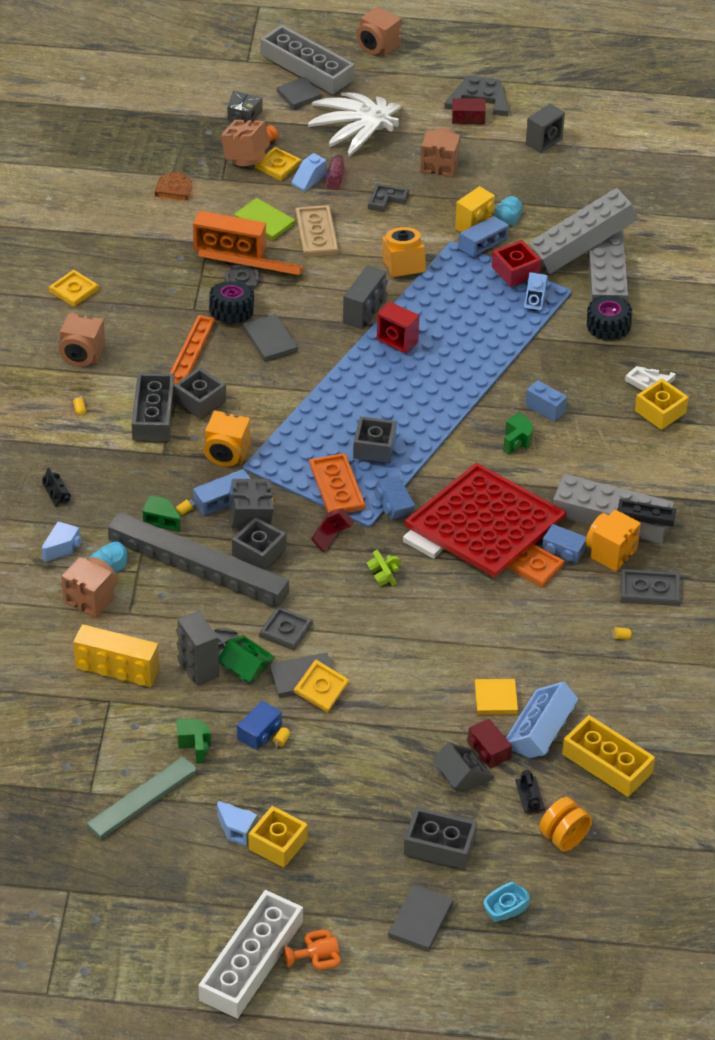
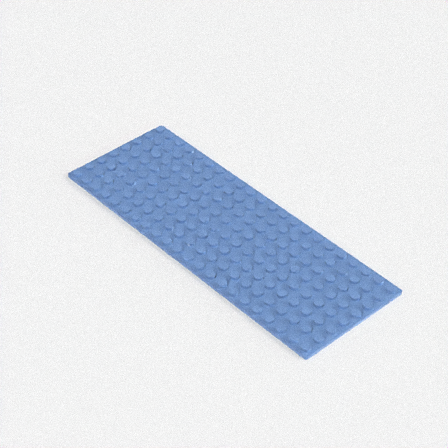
(467, 339)

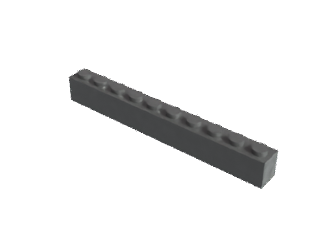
(199, 560)

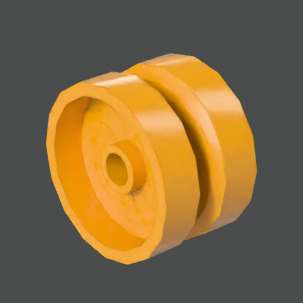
(565, 824)

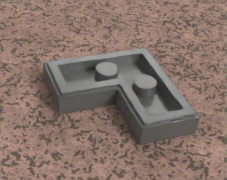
(383, 194)

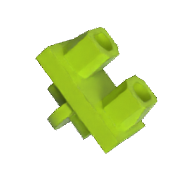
(391, 564)

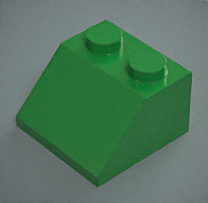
(245, 658)

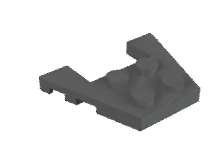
(481, 88)

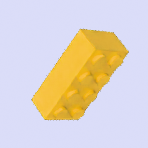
(116, 655)
(608, 755)

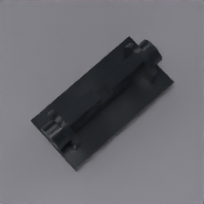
(55, 487)
(529, 792)

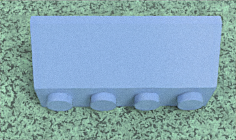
(542, 720)

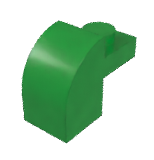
(518, 432)
(194, 734)

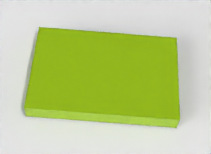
(275, 220)

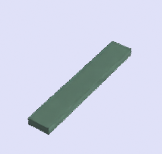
(141, 798)

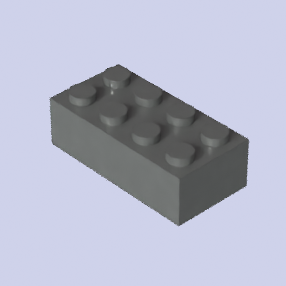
(153, 407)

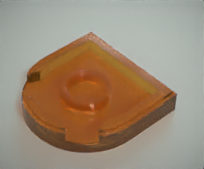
(174, 185)

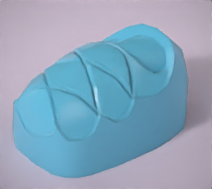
(509, 210)
(113, 554)
(506, 902)

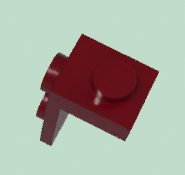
(329, 528)

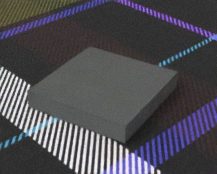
(298, 92)
(285, 628)

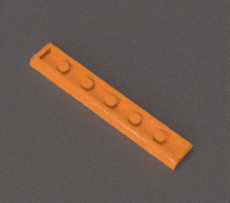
(251, 261)
(192, 347)

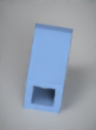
(536, 291)
(236, 822)

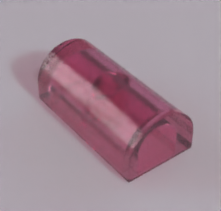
(335, 172)

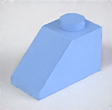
(310, 172)
(61, 541)

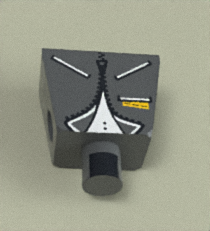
(244, 106)

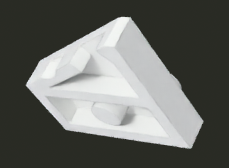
(643, 378)

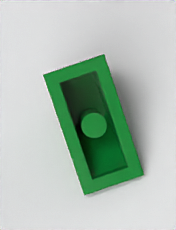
(161, 514)

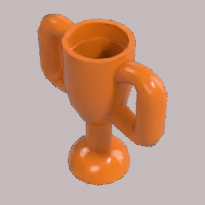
(320, 950)

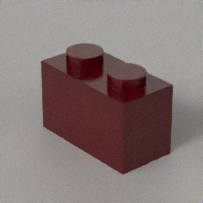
(468, 111)
(489, 743)

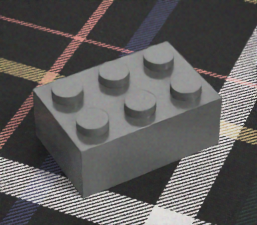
(364, 297)
(197, 648)
(440, 838)

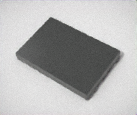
(270, 337)
(650, 587)
(289, 672)
(420, 918)

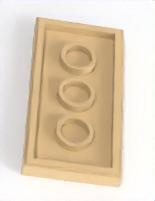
(316, 231)

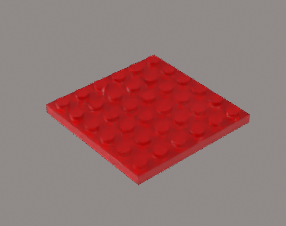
(485, 519)

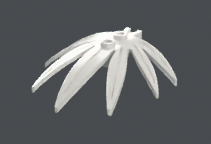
(363, 111)

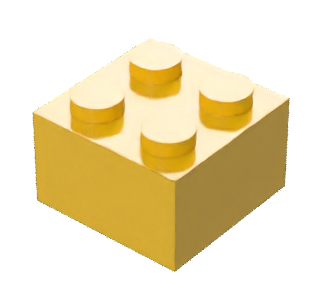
(474, 208)
(661, 404)
(278, 836)

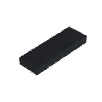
(647, 512)

